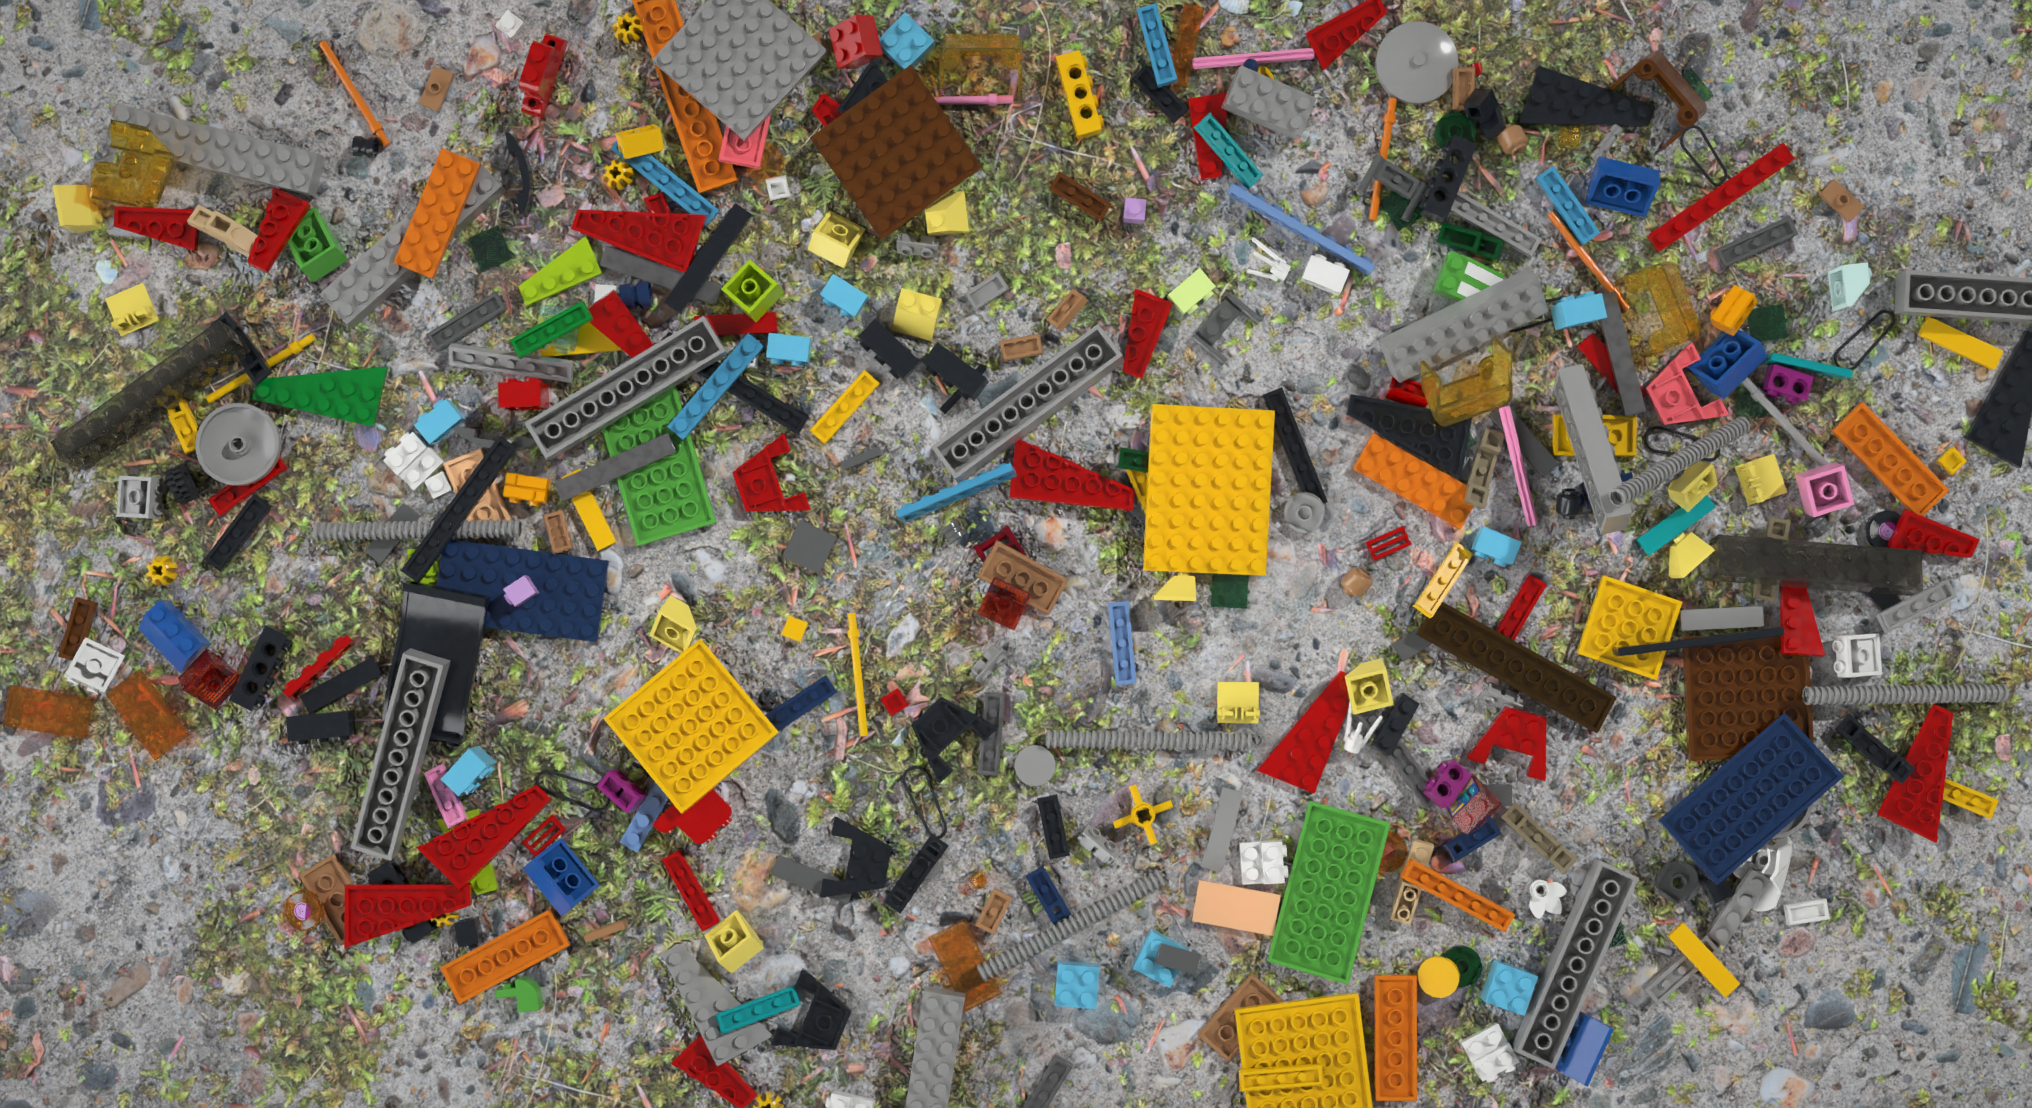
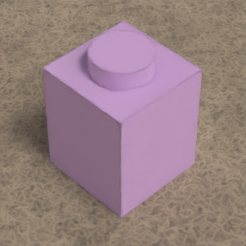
(1134, 211)
(520, 591)

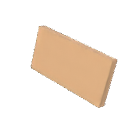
(492, 503)
(1236, 907)

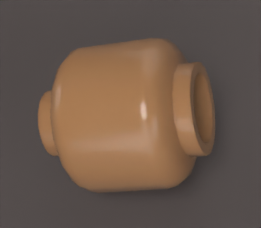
(1512, 140)
(1356, 582)

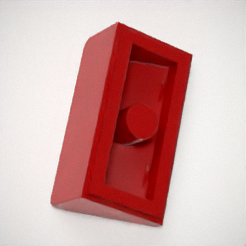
(1406, 392)

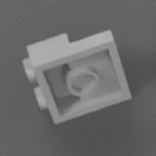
(140, 497)

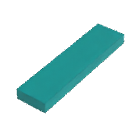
(1228, 151)
(1809, 366)
(1673, 525)
(757, 1009)

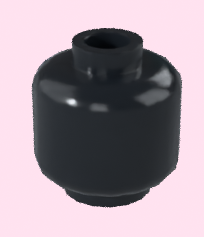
(1569, 503)

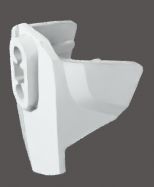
(1773, 862)

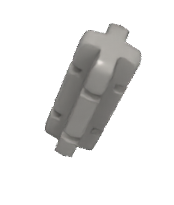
(1607, 142)

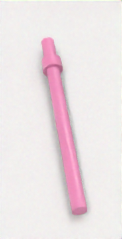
(992, 100)

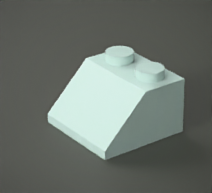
(1847, 284)

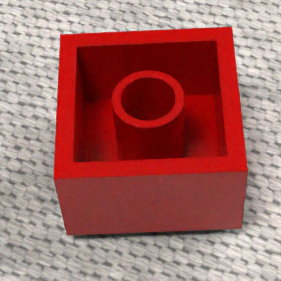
(855, 41)
(524, 395)

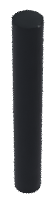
(955, 397)

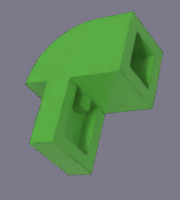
(527, 992)

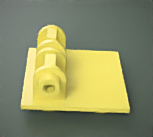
(131, 309)
(1760, 479)
(1238, 702)

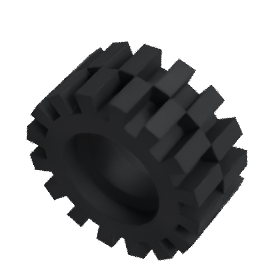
(182, 484)

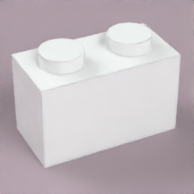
(1325, 274)

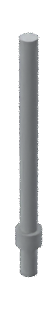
(1759, 395)

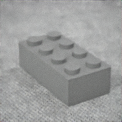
(1268, 103)

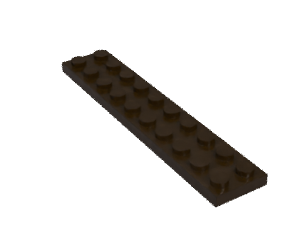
(1517, 666)

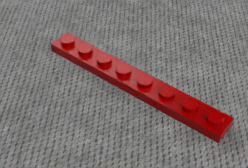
(1720, 197)

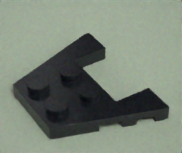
(941, 726)
(866, 862)
(823, 1021)

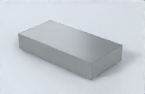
(986, 291)

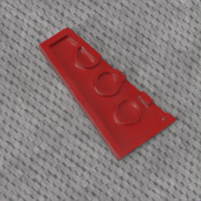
(1341, 32)
(1208, 161)
(279, 224)
(1146, 326)
(1924, 534)
(304, 682)
(723, 1079)

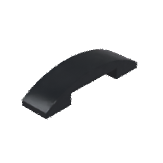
(525, 198)
(254, 362)
(1874, 750)
(915, 873)

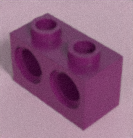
(1787, 379)
(1449, 786)
(622, 790)

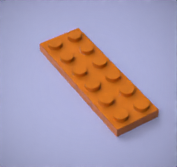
(437, 213)
(1889, 460)
(1414, 480)
(505, 956)
(1395, 1037)

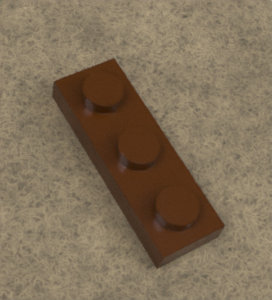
(1080, 197)
(77, 627)

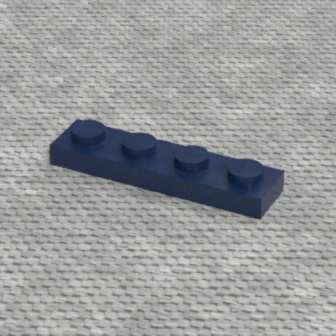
(801, 703)

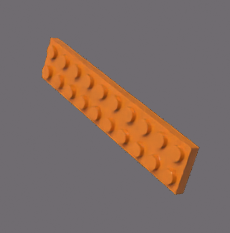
(694, 123)

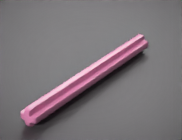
(1260, 57)
(1518, 466)

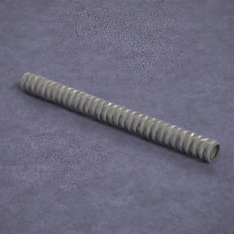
(1679, 461)
(407, 530)
(1905, 694)
(1158, 740)
(1070, 925)

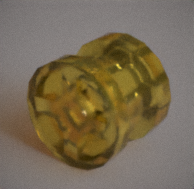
(1568, 137)

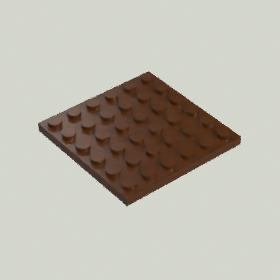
(896, 152)
(1739, 692)

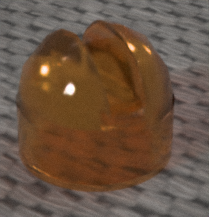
(978, 880)

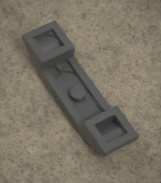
(472, 435)

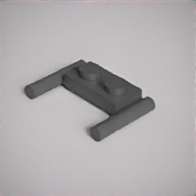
(1396, 180)
(1219, 322)

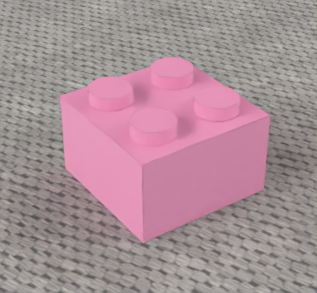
(1824, 489)

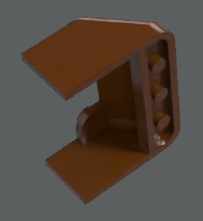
(1674, 85)

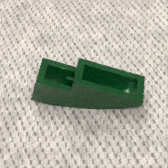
(1471, 242)

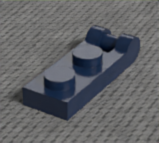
(1470, 842)
(1047, 894)

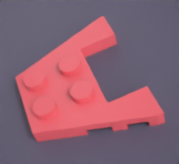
(1673, 395)

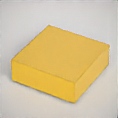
(1951, 460)
(794, 628)

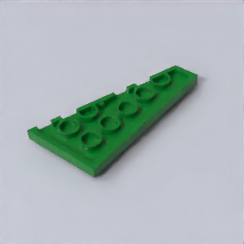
(337, 394)

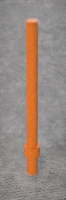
(1389, 120)
(375, 126)
(1587, 259)

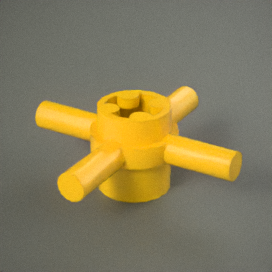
(1140, 805)

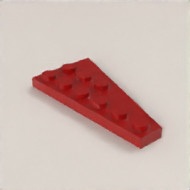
(656, 236)
(1308, 744)
(1919, 799)
(385, 908)

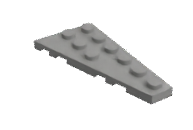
(704, 999)

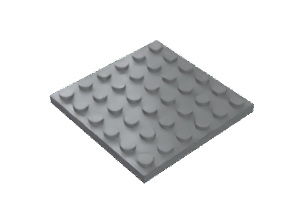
(740, 60)

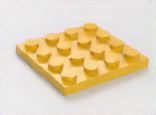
(1628, 617)

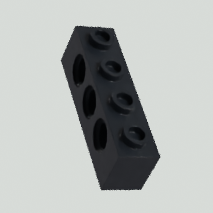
(1463, 152)
(242, 692)
(392, 872)

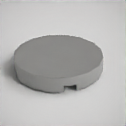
(1304, 512)
(1035, 765)

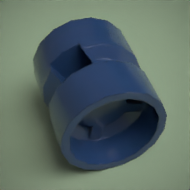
(637, 295)

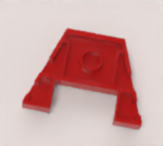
(760, 485)
(1517, 732)

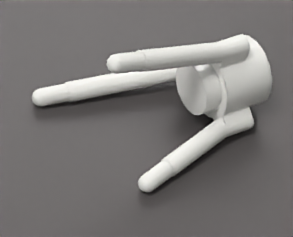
(1278, 268)
(1354, 740)

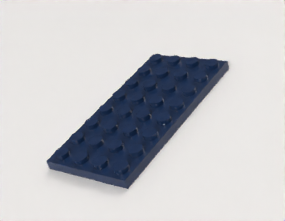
(568, 587)
(1750, 799)

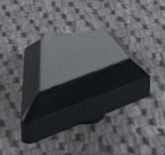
(1494, 125)

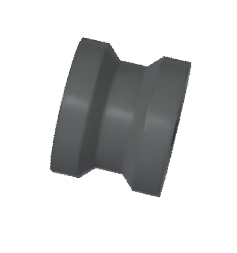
(1818, 525)
(952, 532)

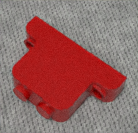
(541, 73)
(700, 820)

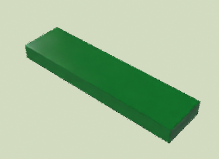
(551, 329)

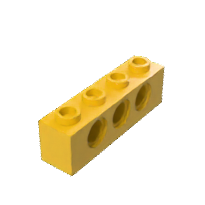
(1075, 62)

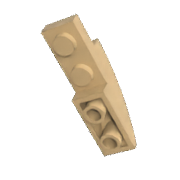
(224, 229)
(1406, 893)

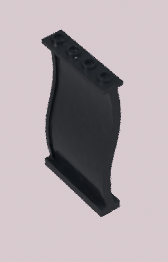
(450, 627)

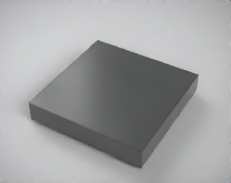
(809, 546)

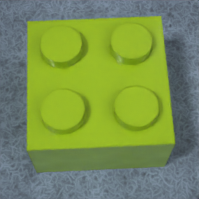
(752, 290)

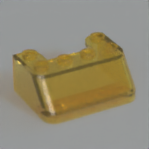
(141, 169)
(1671, 303)

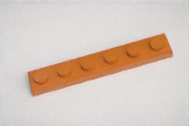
(1457, 894)

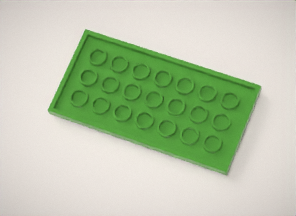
(666, 494)
(1328, 892)

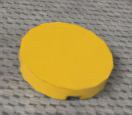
(1438, 976)

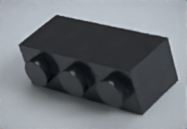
(888, 350)
(955, 372)
(321, 727)

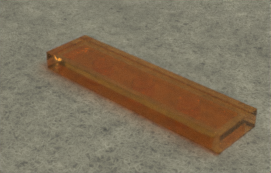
(1186, 43)

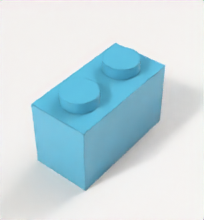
(844, 296)
(788, 349)
(439, 422)
(1495, 546)

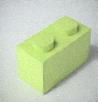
(1191, 292)

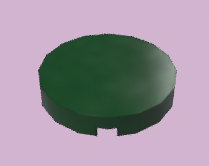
(1454, 124)
(1467, 962)

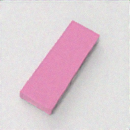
(446, 799)

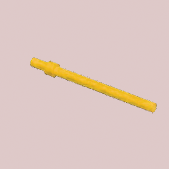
(294, 348)
(853, 633)

